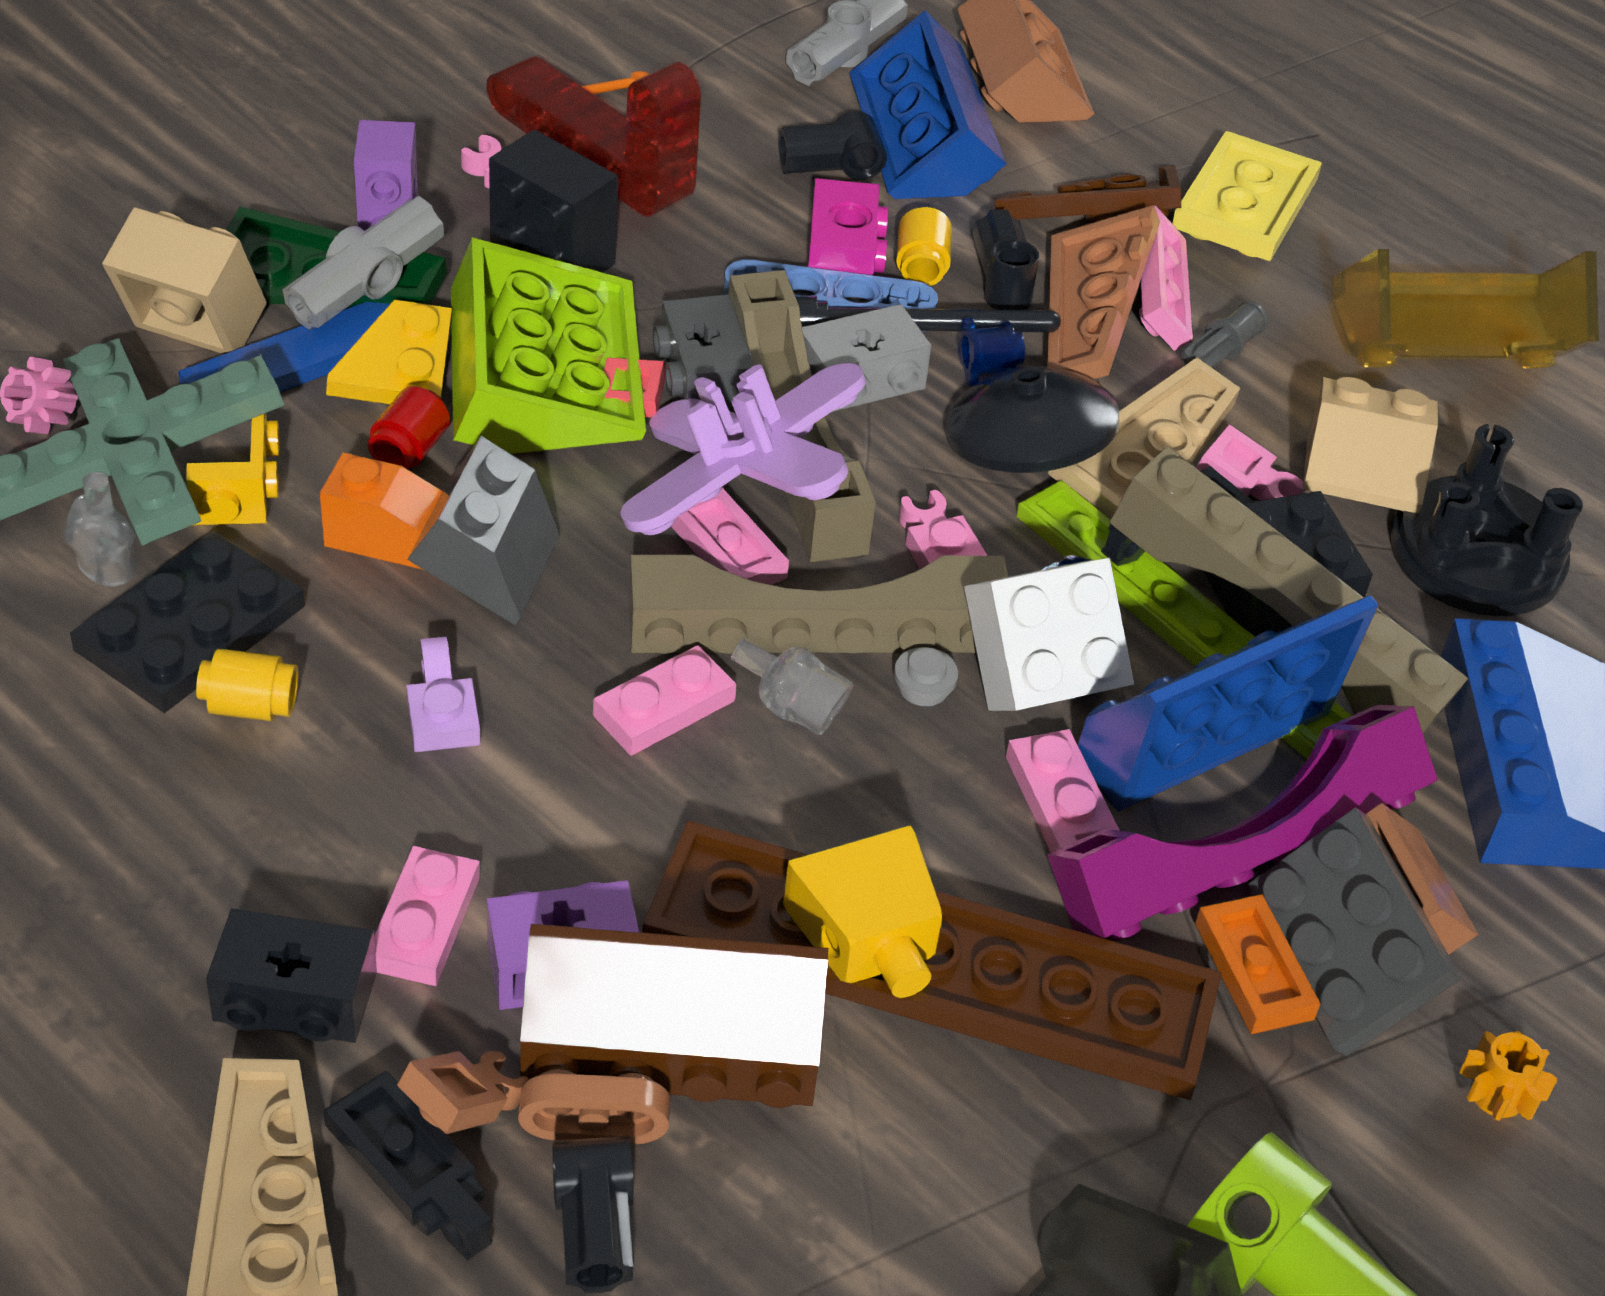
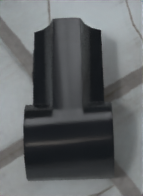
(846, 145)
(1007, 261)
(594, 1195)

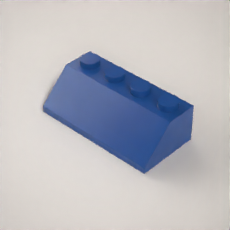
(928, 114)

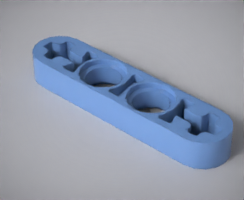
(835, 286)

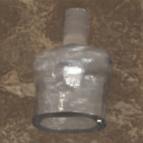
(100, 534)
(795, 685)

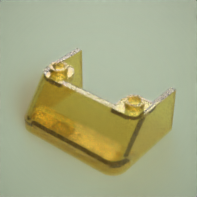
(1466, 313)

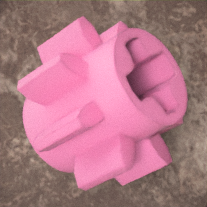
(38, 395)

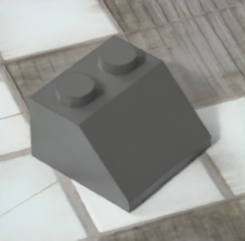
(489, 531)

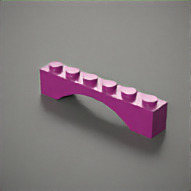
(1125, 877)

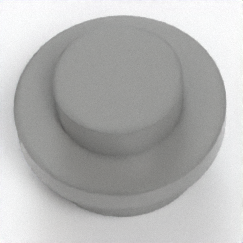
(925, 676)

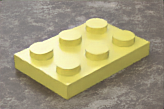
(1247, 195)

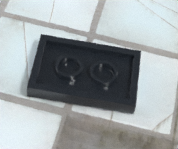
(184, 613)

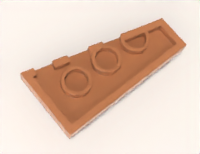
(1094, 287)

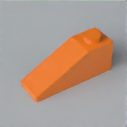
(375, 508)

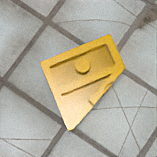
(396, 352)

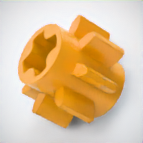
(1508, 1075)

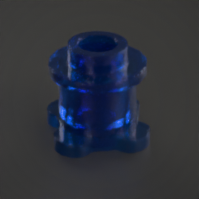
(989, 349)

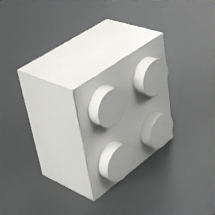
(1049, 635)

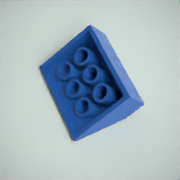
(1222, 706)
(1529, 744)

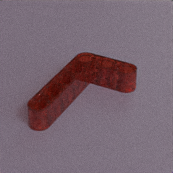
(648, 149)

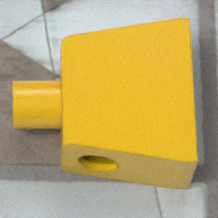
(869, 909)

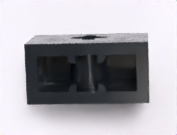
(292, 976)

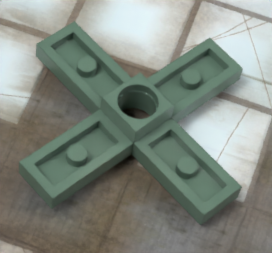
(135, 437)

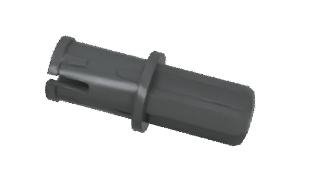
(1227, 336)

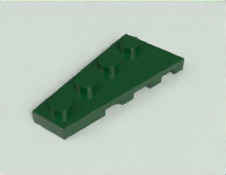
(287, 249)

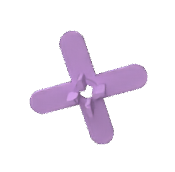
(753, 441)

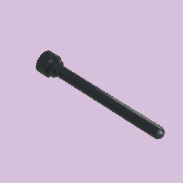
(939, 319)

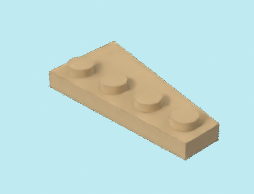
(1174, 414)
(261, 1190)

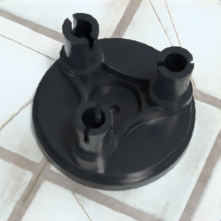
(1487, 540)

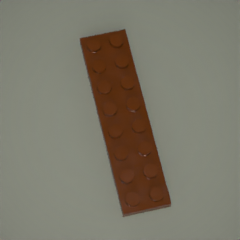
(990, 974)

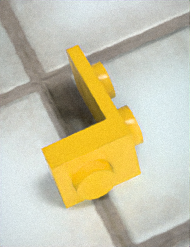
(238, 489)

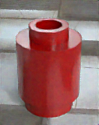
(409, 427)

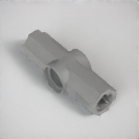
(844, 37)
(363, 263)

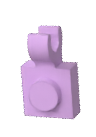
(441, 708)

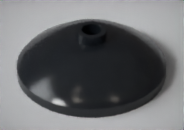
(1032, 420)

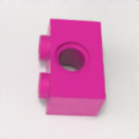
(847, 227)

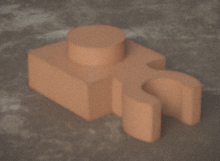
(459, 1093)

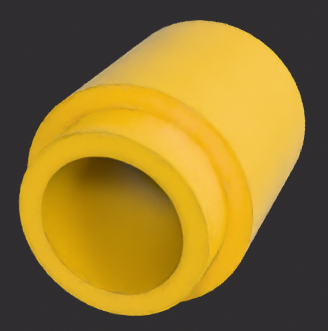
(924, 245)
(248, 685)

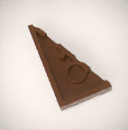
(1098, 197)

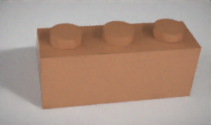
(1023, 61)

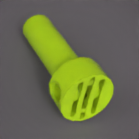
(1301, 1247)

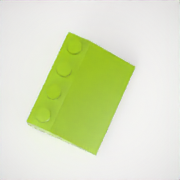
(535, 352)

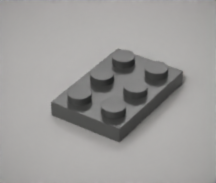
(1356, 931)

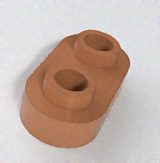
(593, 1106)

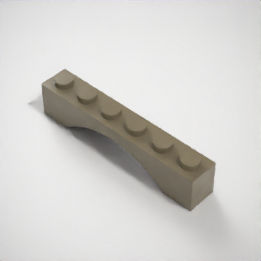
(774, 334)
(1195, 522)
(692, 603)

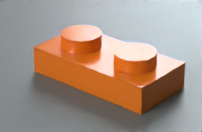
(1257, 964)

